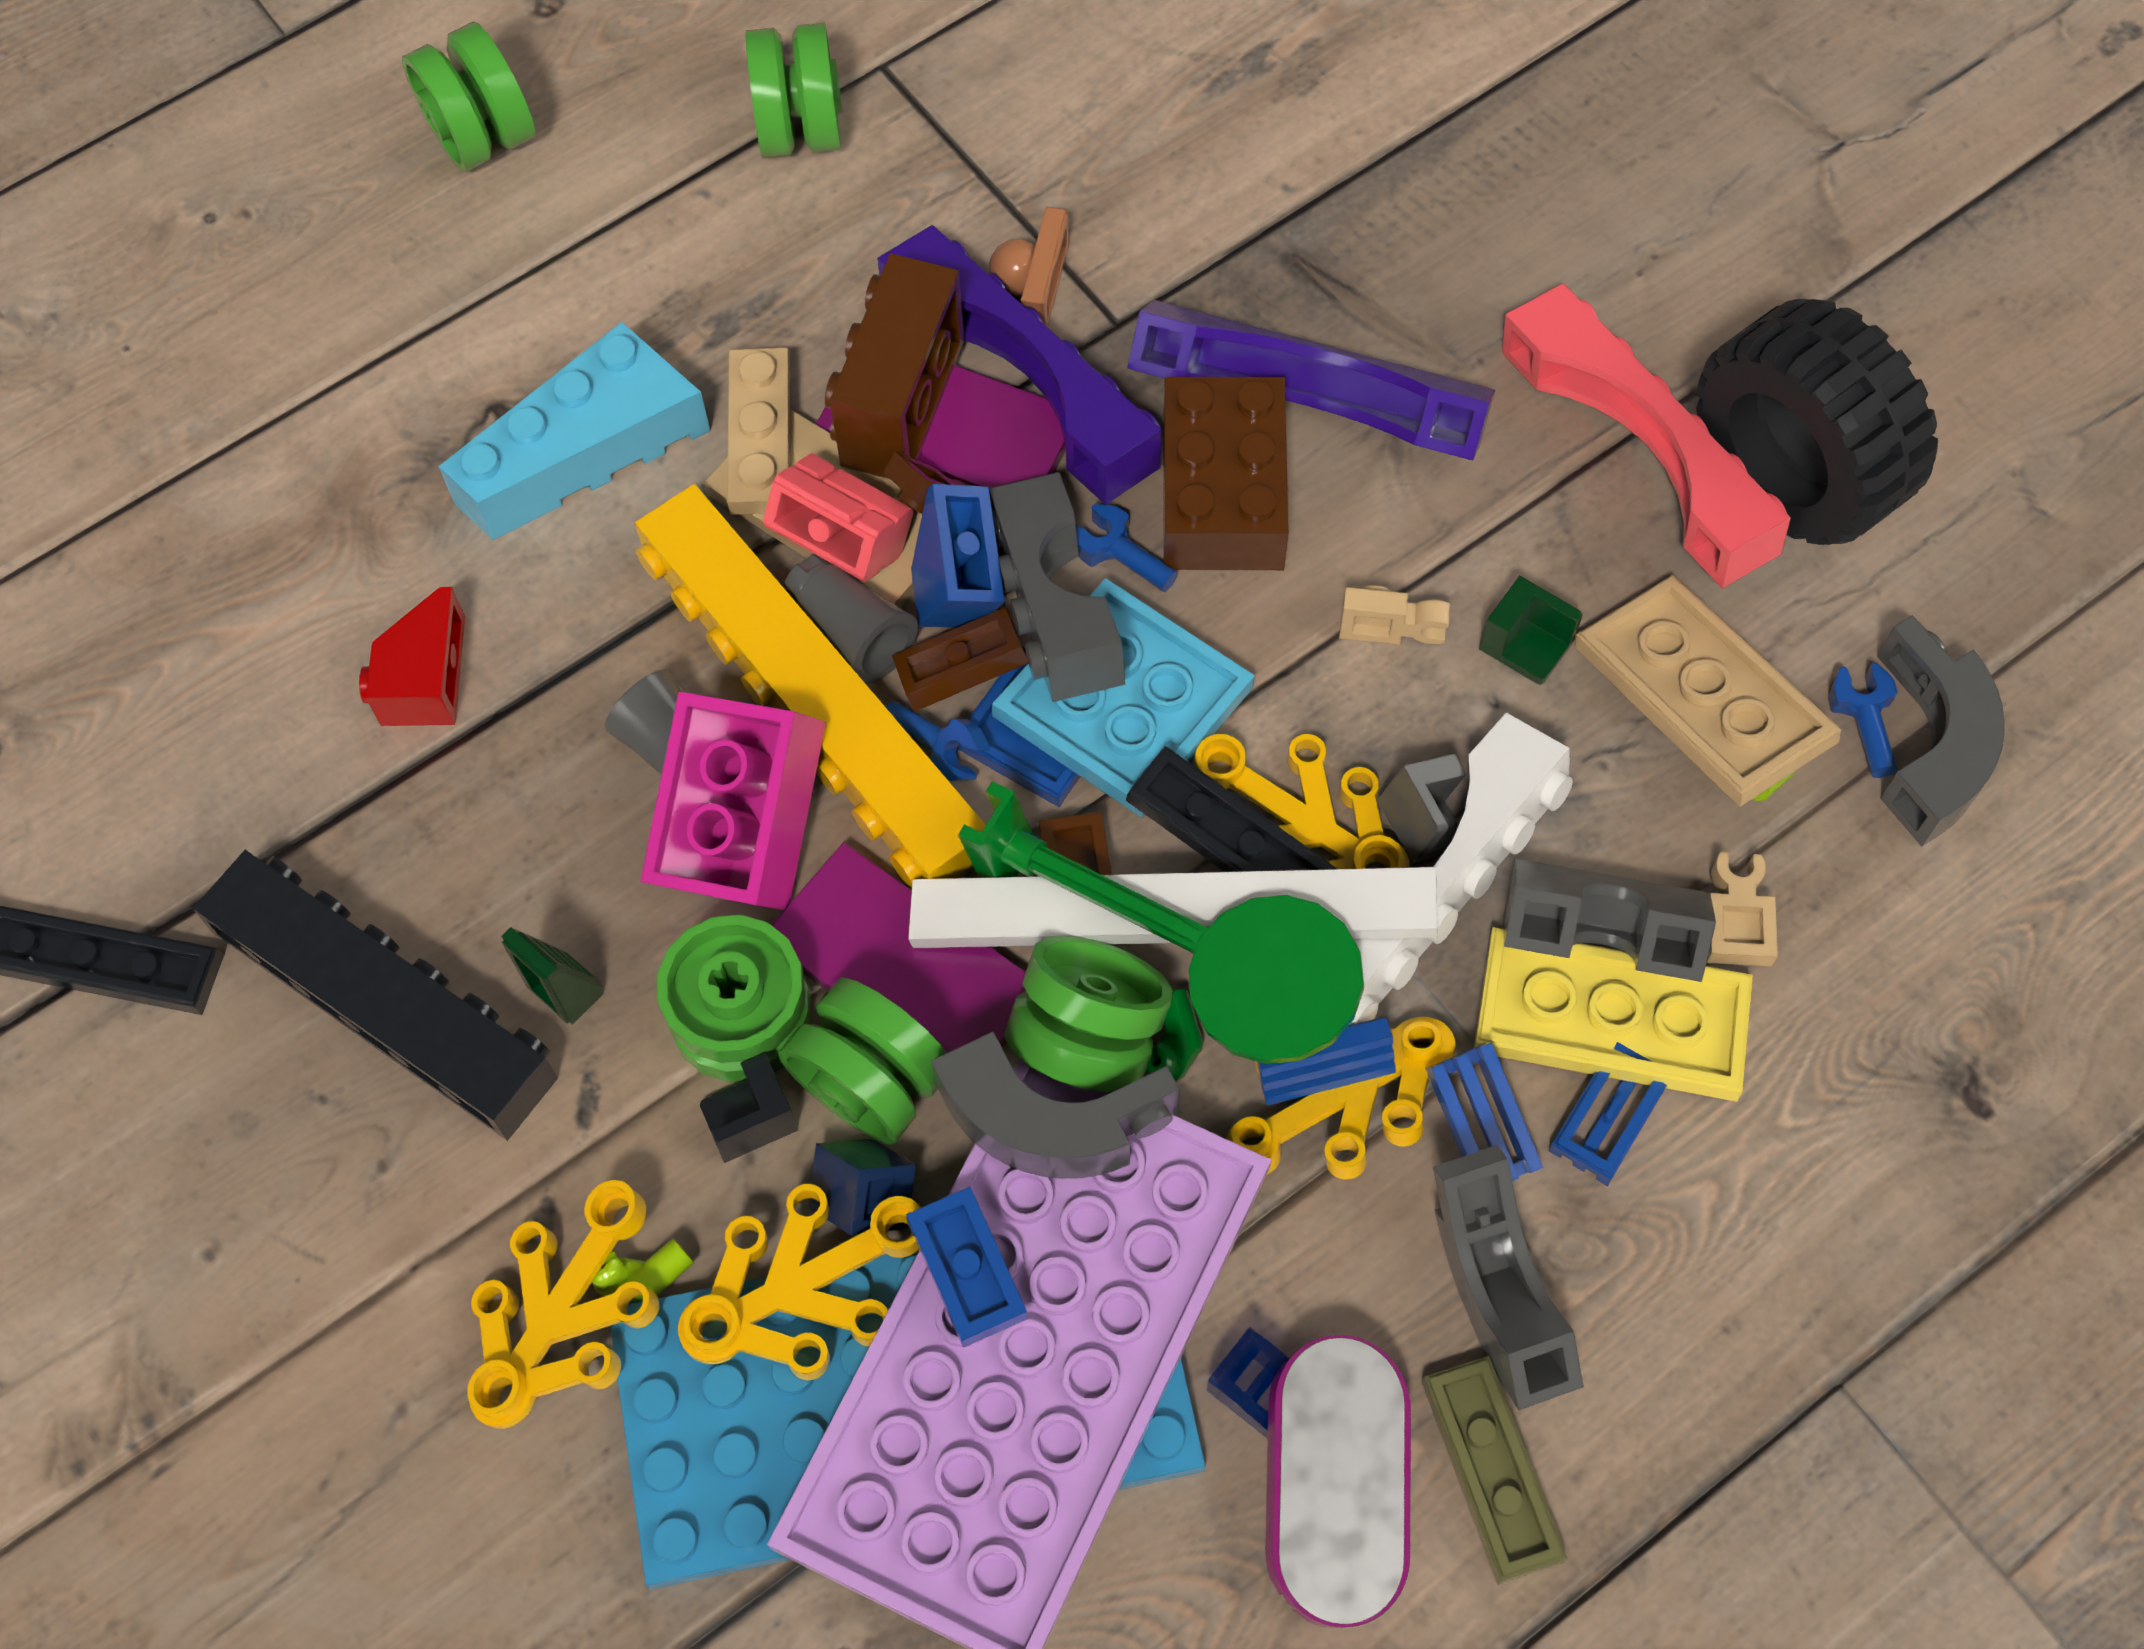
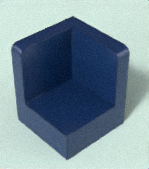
(858, 1178)

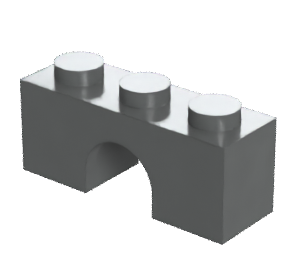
(1654, 923)

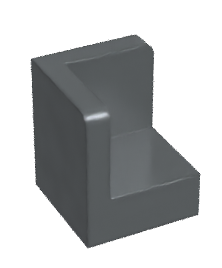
(1418, 807)

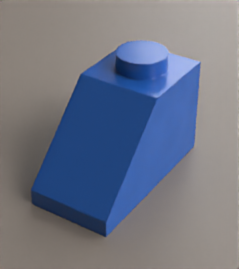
(956, 558)

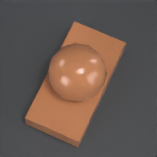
(1035, 269)

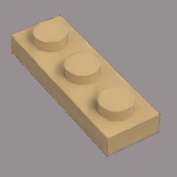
(757, 426)

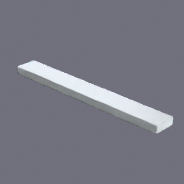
(1029, 909)

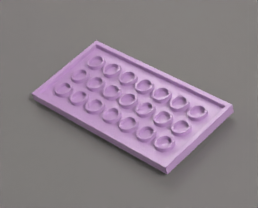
(987, 1468)

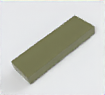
(1494, 1470)

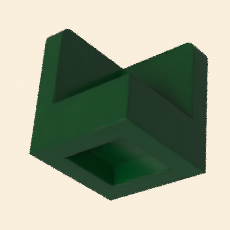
(1530, 630)

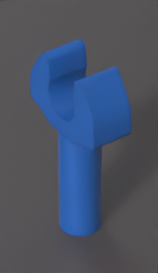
(1118, 546)
(1867, 712)
(942, 741)

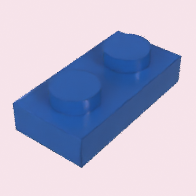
(967, 1267)

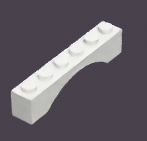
(1511, 785)

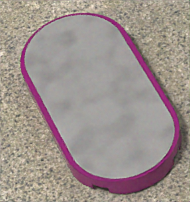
(1338, 1482)

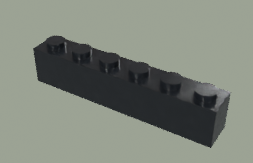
(378, 993)

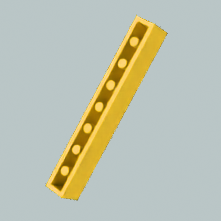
(798, 670)

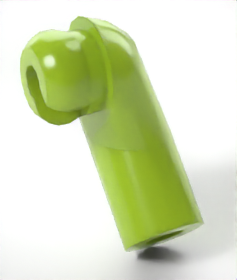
(654, 1273)

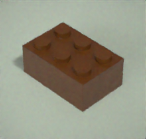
(896, 364)
(1225, 473)

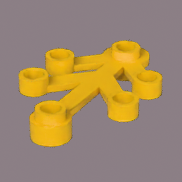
(1313, 821)
(1358, 1103)
(791, 1286)
(554, 1312)

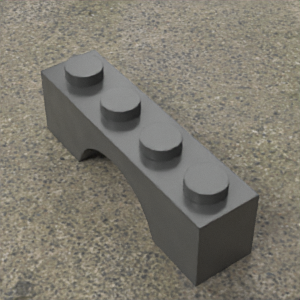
(1070, 633)

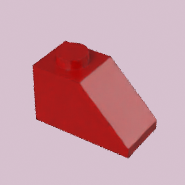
(417, 665)

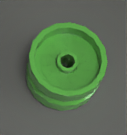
(794, 89)
(469, 96)
(732, 994)
(1087, 1013)
(864, 1060)

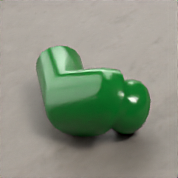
(1181, 1040)

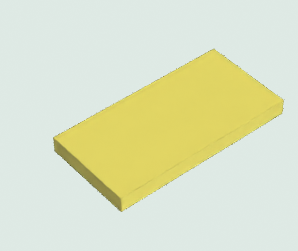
(1582, 1005)

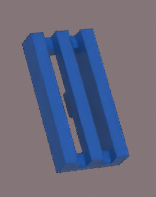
(1485, 1055)
(1356, 1056)
(1585, 1156)

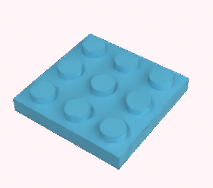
(1171, 698)

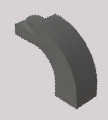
(1964, 726)
(1043, 1133)
(1498, 1282)

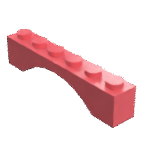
(1572, 354)

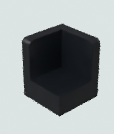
(749, 1112)

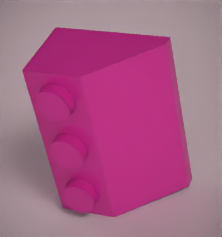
(733, 800)

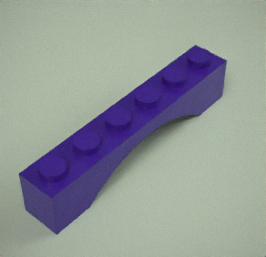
(1382, 394)
(1104, 434)

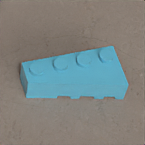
(573, 432)

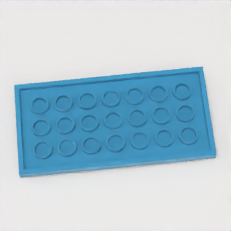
(730, 1440)

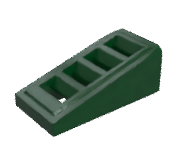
(552, 975)

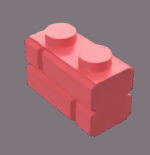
(837, 517)

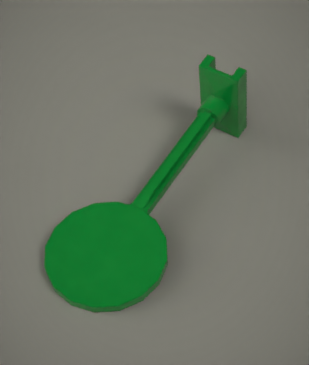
(1263, 979)

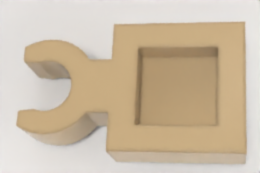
(1386, 616)
(1744, 922)

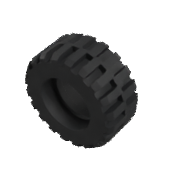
(1821, 417)

